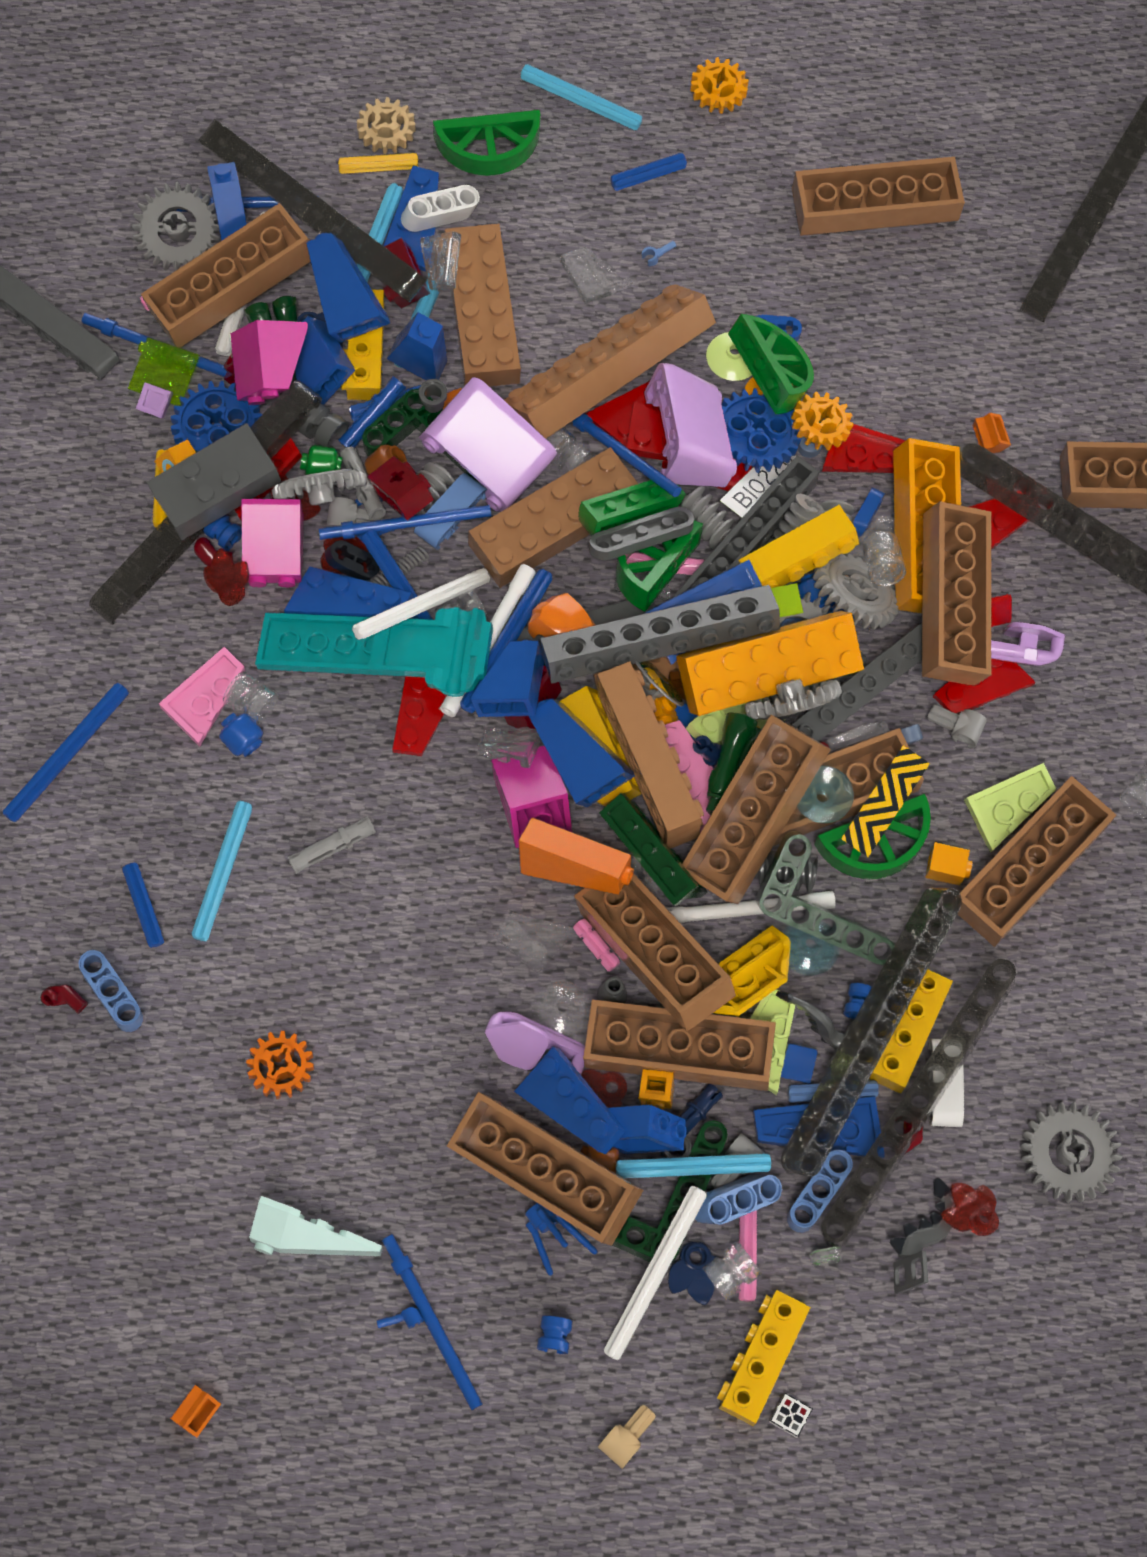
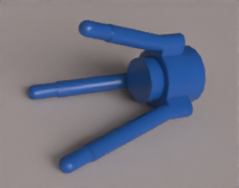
(545, 1220)

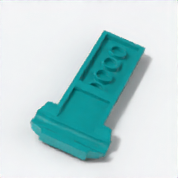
(446, 651)

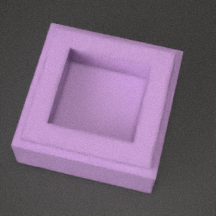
(154, 400)

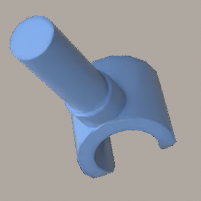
(657, 252)

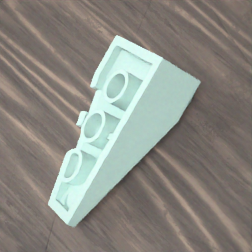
(285, 1231)

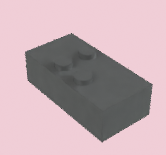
(214, 481)

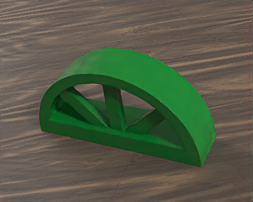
(488, 127)
(773, 361)
(625, 506)
(661, 570)
(828, 842)

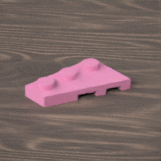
(200, 697)

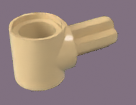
(623, 1440)

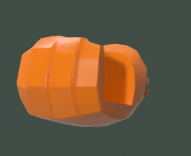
(558, 616)

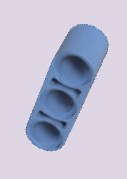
(461, 494)
(102, 980)
(830, 1181)
(749, 1198)

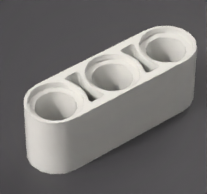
(455, 206)
(950, 1108)

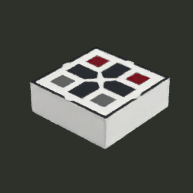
(790, 1415)

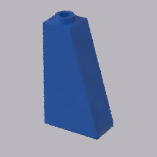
(344, 293)
(579, 755)

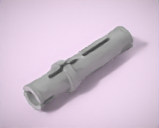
(364, 494)
(336, 842)

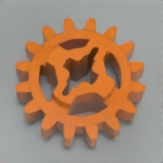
(274, 1076)

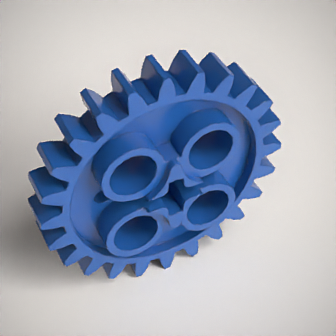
(229, 410)
(758, 431)

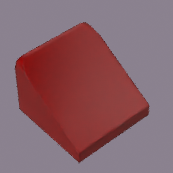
(1001, 610)

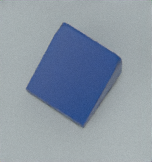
(799, 1063)

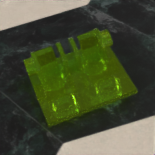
(164, 367)

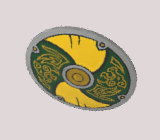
(664, 686)

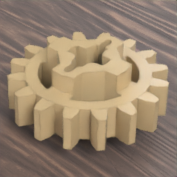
(386, 125)

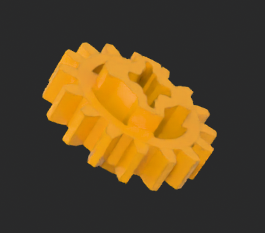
(730, 91)
(831, 430)

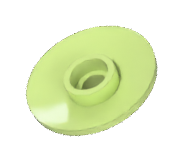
(723, 362)

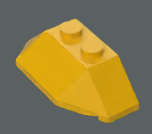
(756, 970)

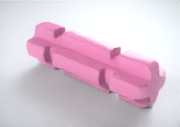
(596, 945)

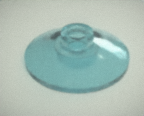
(837, 790)
(810, 960)

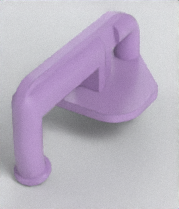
(1026, 650)
(524, 1041)

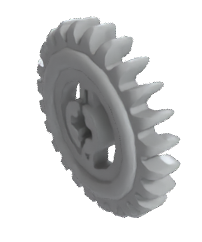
(151, 227)
(320, 485)
(852, 591)
(793, 699)
(1066, 1123)

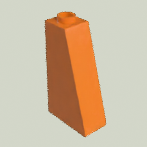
(572, 859)

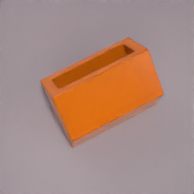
(991, 433)
(195, 1411)

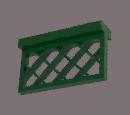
(650, 850)

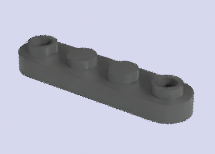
(641, 533)

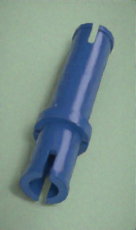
(375, 409)

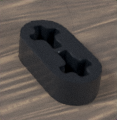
(351, 561)

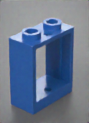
(649, 1129)

